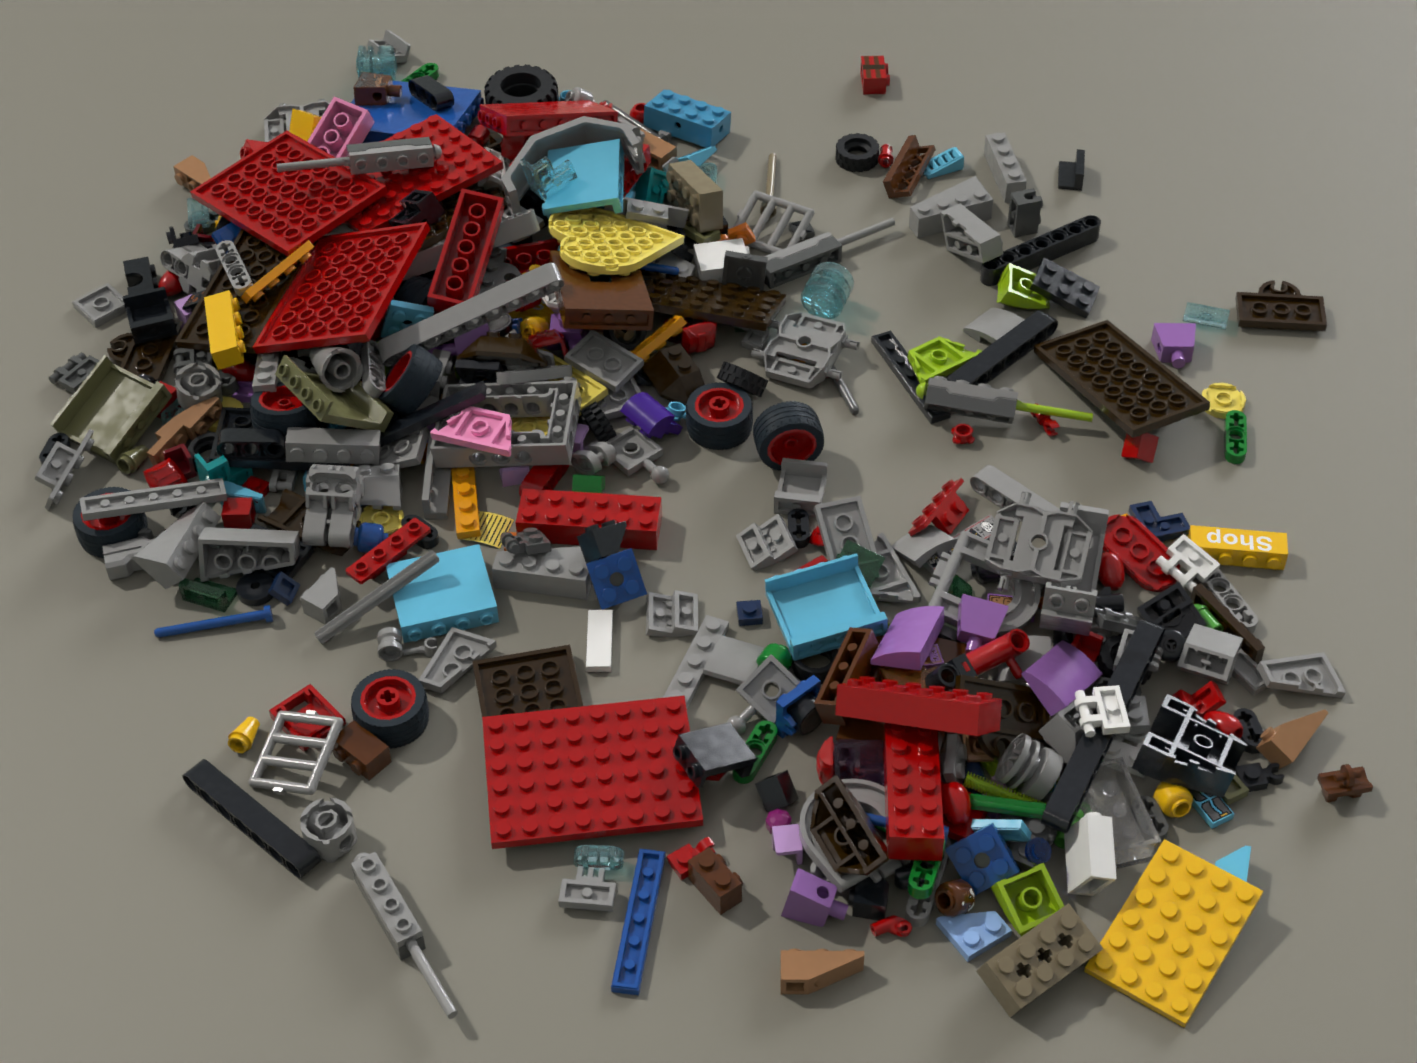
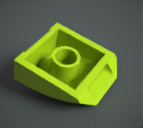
(1016, 292)
(1028, 898)

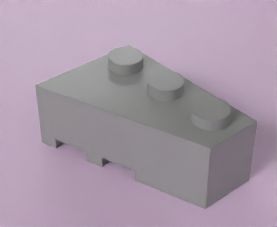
(969, 235)

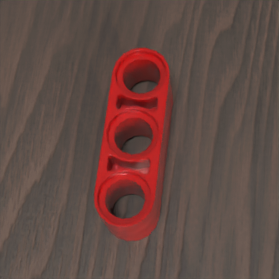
(543, 477)

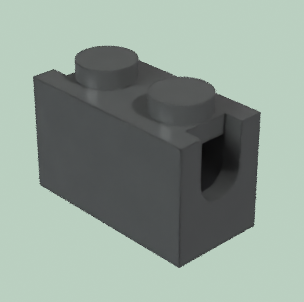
(1024, 212)

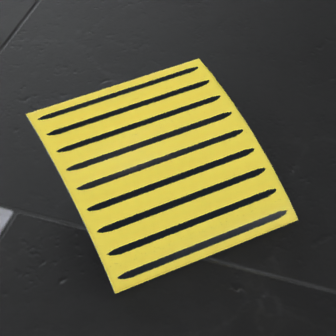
(491, 528)

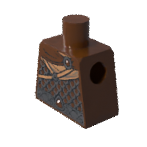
(375, 89)

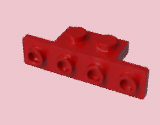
(945, 510)
(388, 551)

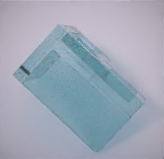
(546, 180)

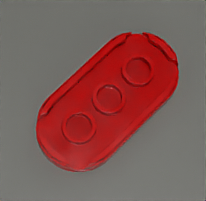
(1138, 551)

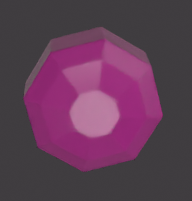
(777, 818)

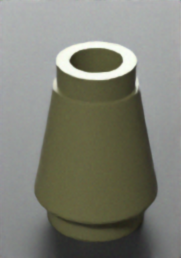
(131, 460)

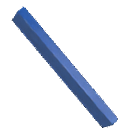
(638, 922)

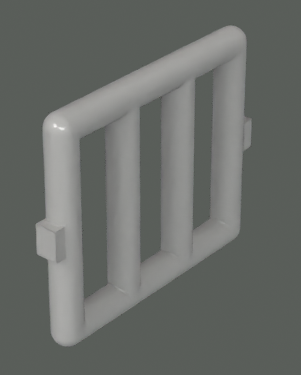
(772, 202)
(317, 767)

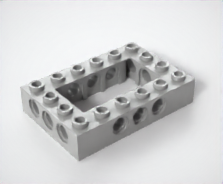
(528, 448)

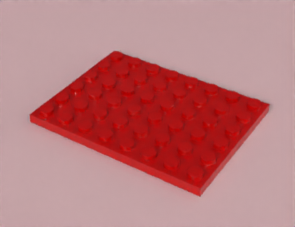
(459, 167)
(287, 205)
(342, 289)
(588, 772)

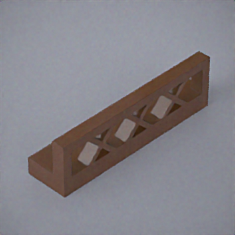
(903, 168)

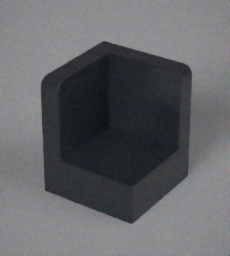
(777, 791)

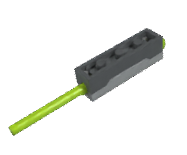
(984, 401)

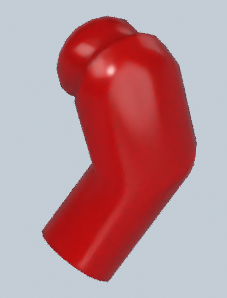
(893, 925)

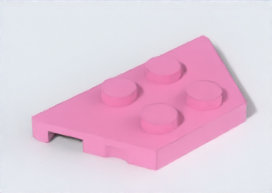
(478, 430)

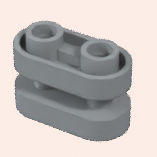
(593, 457)

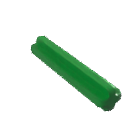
(1007, 806)

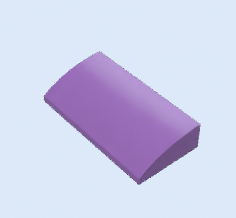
(910, 638)
(1060, 675)

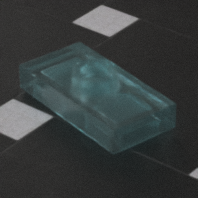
(197, 214)
(1206, 315)

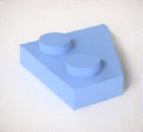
(974, 932)

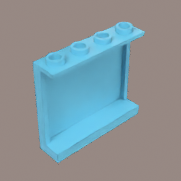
(598, 180)
(445, 596)
(821, 604)

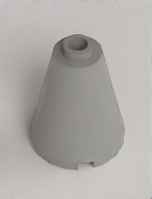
(336, 367)

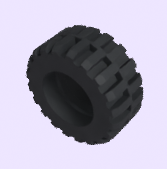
(521, 85)

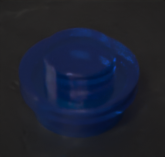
(1038, 851)

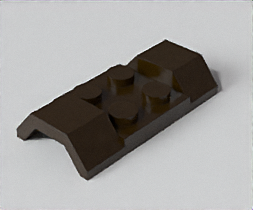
(291, 516)

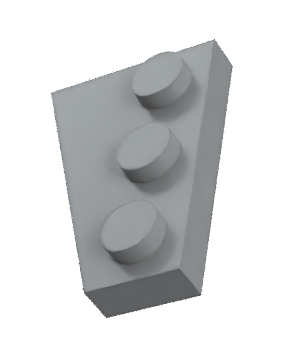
(454, 658)
(1302, 674)

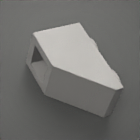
(323, 598)

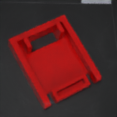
(315, 702)

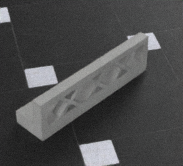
(436, 488)

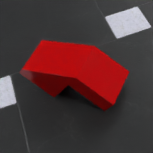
(1205, 699)

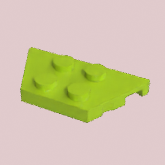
(938, 358)

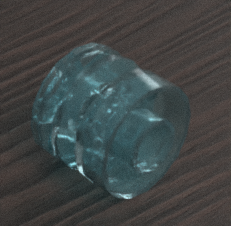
(381, 63)
(827, 290)

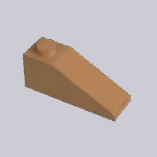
(1288, 739)

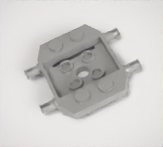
(274, 121)
(826, 343)
(1038, 563)

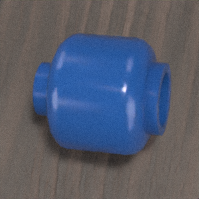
(369, 536)

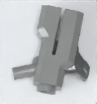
(118, 555)

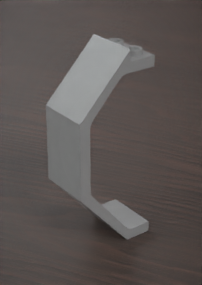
(572, 133)
(1073, 606)

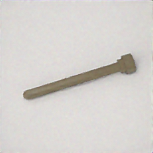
(770, 182)

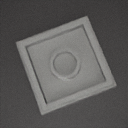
(100, 305)

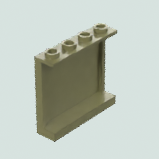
(113, 406)
(347, 408)

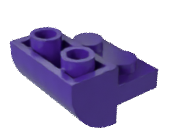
(650, 416)

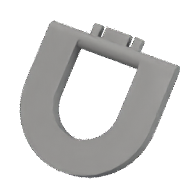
(973, 550)
(872, 799)

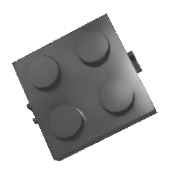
(744, 269)

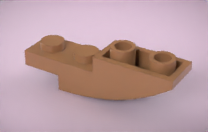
(185, 426)

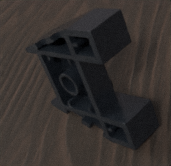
(1194, 756)

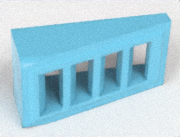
(699, 156)
(945, 163)
(237, 491)

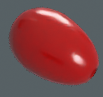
(171, 283)
(243, 372)
(1111, 571)
(1226, 722)
(956, 803)

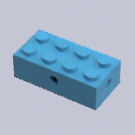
(687, 118)

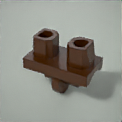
(1344, 782)

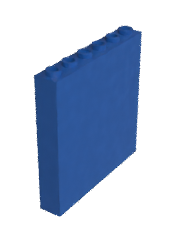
(407, 110)

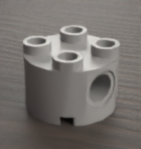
(197, 384)
(329, 828)

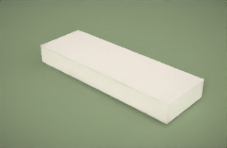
(599, 641)

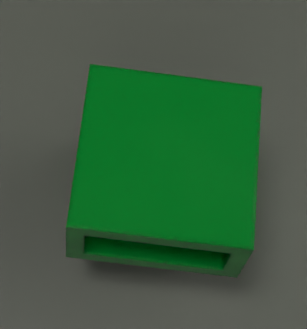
(588, 483)

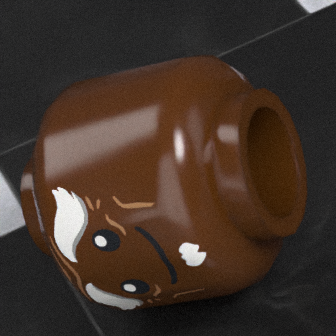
(954, 897)

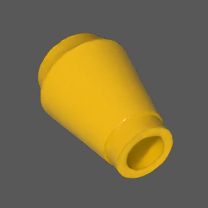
(243, 736)

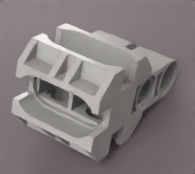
(192, 264)
(332, 505)

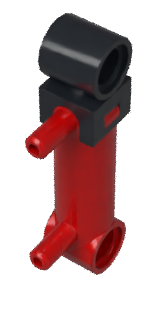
(982, 660)

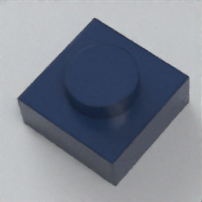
(284, 588)
(749, 612)

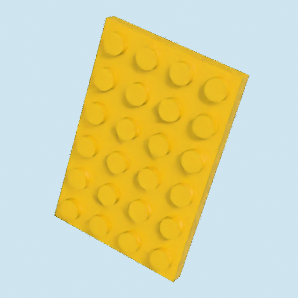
(1174, 932)

